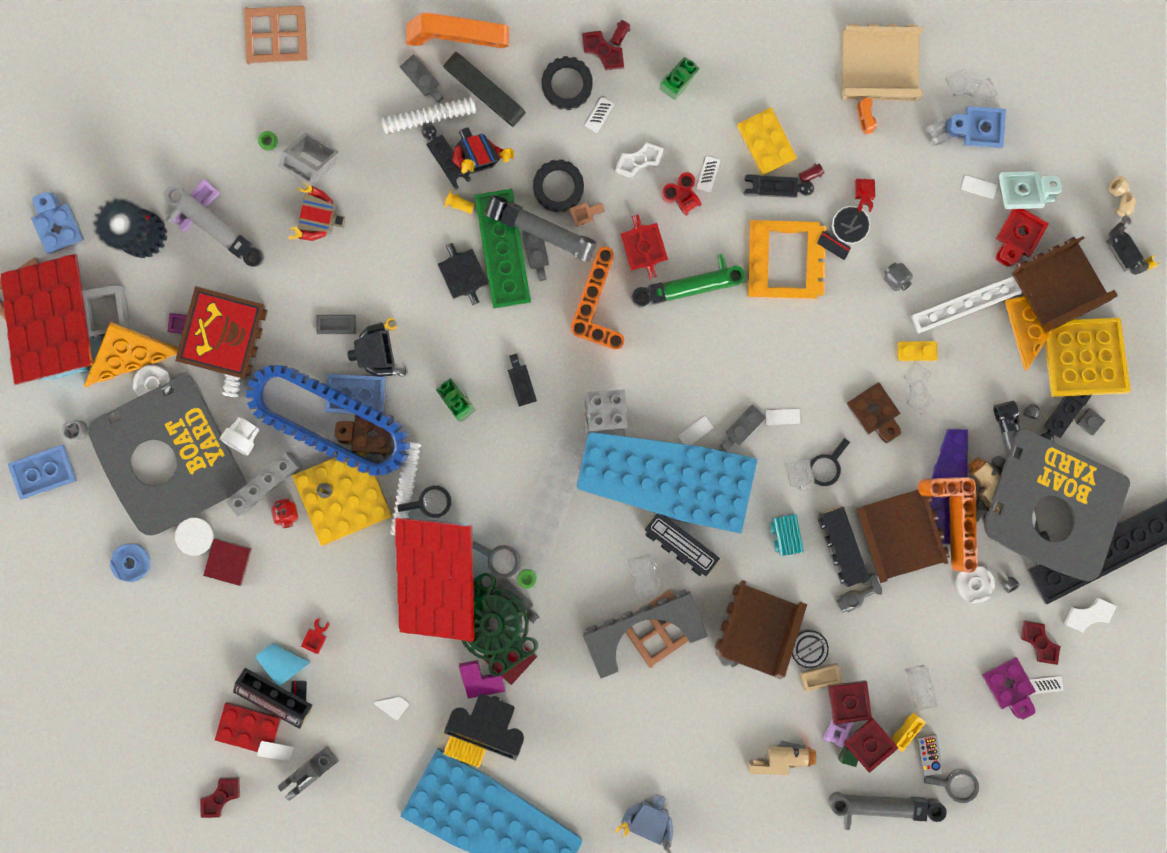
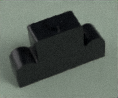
(487, 726)

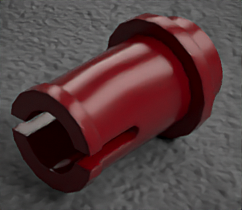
(620, 32)
(812, 173)

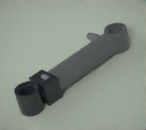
(514, 216)
(916, 807)

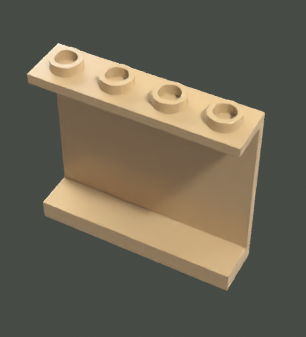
(881, 62)

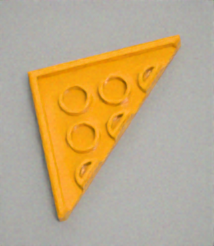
(1026, 329)
(126, 351)

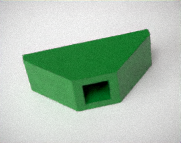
(679, 78)
(455, 400)

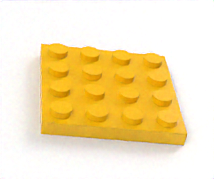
(1087, 358)
(353, 505)

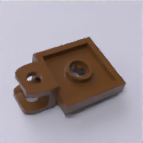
(879, 421)
(357, 435)

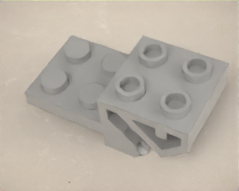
(605, 412)

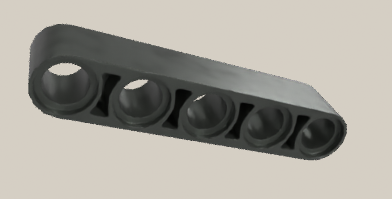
(484, 89)

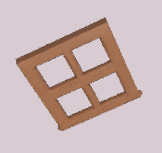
(275, 34)
(659, 628)

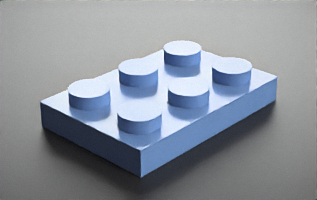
(367, 389)
(42, 472)

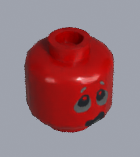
(284, 513)

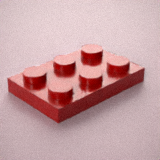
(246, 727)

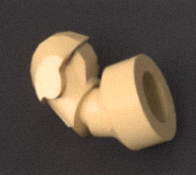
(1120, 187)

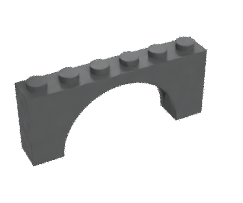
(678, 610)

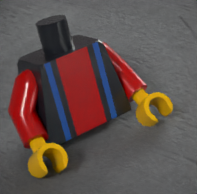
(478, 153)

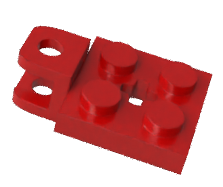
(1015, 244)

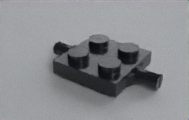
(462, 274)

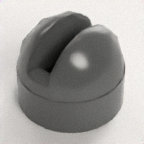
(1032, 411)
(326, 486)
(1010, 585)

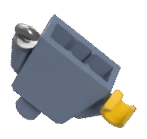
(649, 822)

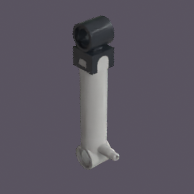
(212, 225)

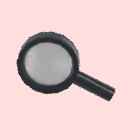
(826, 468)
(433, 502)

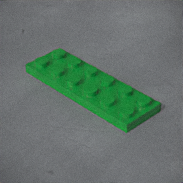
(502, 256)

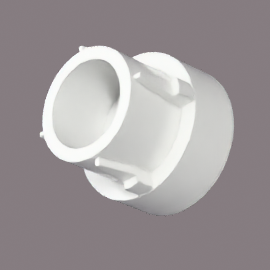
(240, 436)

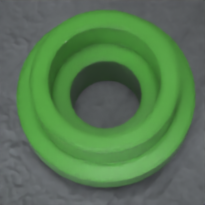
(262, 138)

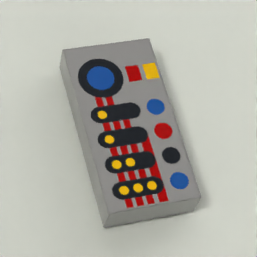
(929, 755)

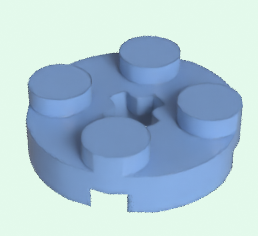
(127, 573)

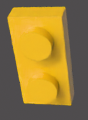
(917, 351)
(908, 731)

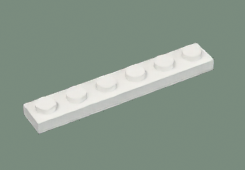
(965, 304)

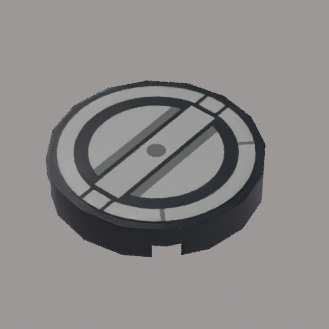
(810, 649)

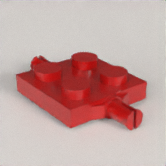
(644, 246)

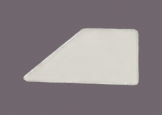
(394, 707)

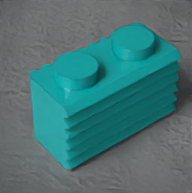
(787, 534)

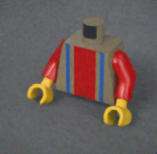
(316, 215)

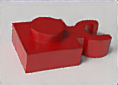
(865, 193)
(315, 638)

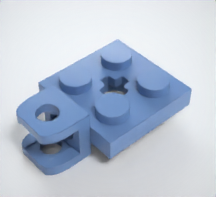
(969, 127)
(52, 214)

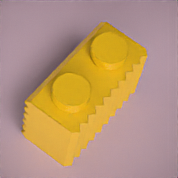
(464, 751)

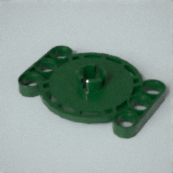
(507, 636)

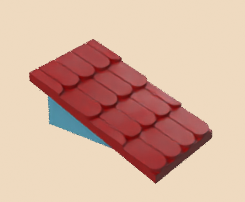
(46, 320)
(435, 578)

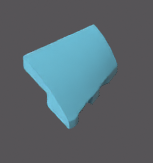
(280, 663)

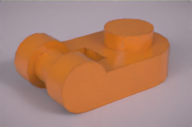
(867, 121)

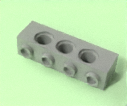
(263, 484)

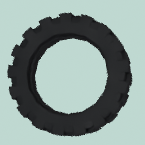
(557, 65)
(555, 166)

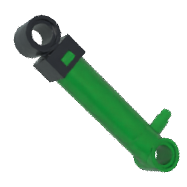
(690, 286)

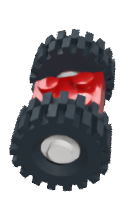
(130, 228)

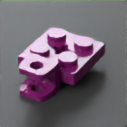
(1017, 695)

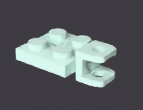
(1036, 189)

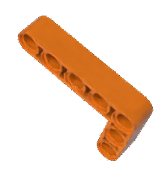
(457, 29)
(592, 303)
(962, 517)

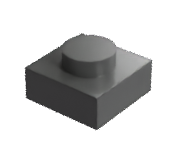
(1090, 421)

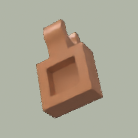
(584, 214)

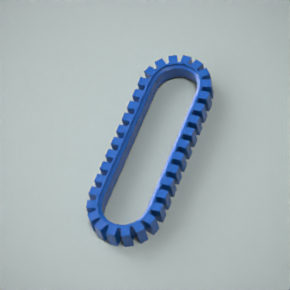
(313, 439)

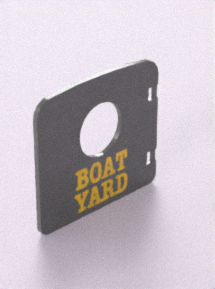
(204, 467)
(1087, 487)

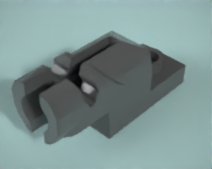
(309, 772)

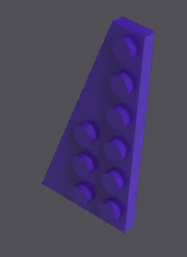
(950, 463)

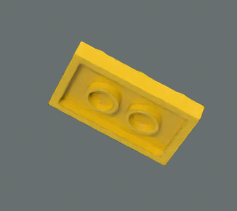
(766, 141)

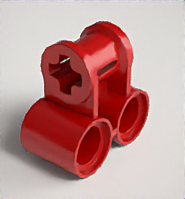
(684, 194)

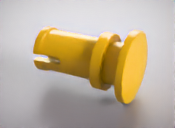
(459, 203)

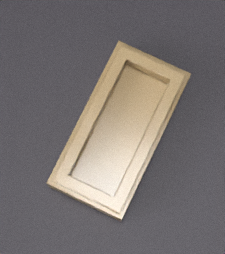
(821, 677)

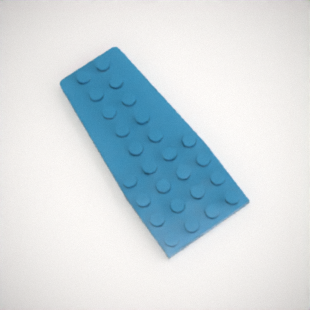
(669, 479)
(481, 813)

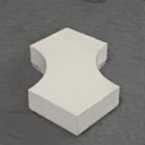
(631, 163)
(1096, 612)

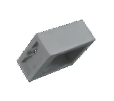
(302, 168)
(121, 302)

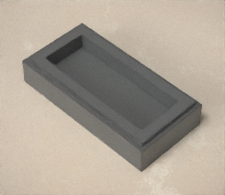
(336, 324)

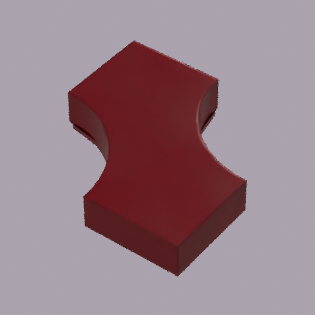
(609, 55)
(1046, 650)
(227, 789)

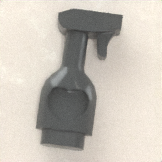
(855, 598)

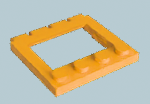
(759, 259)

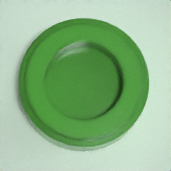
(526, 578)

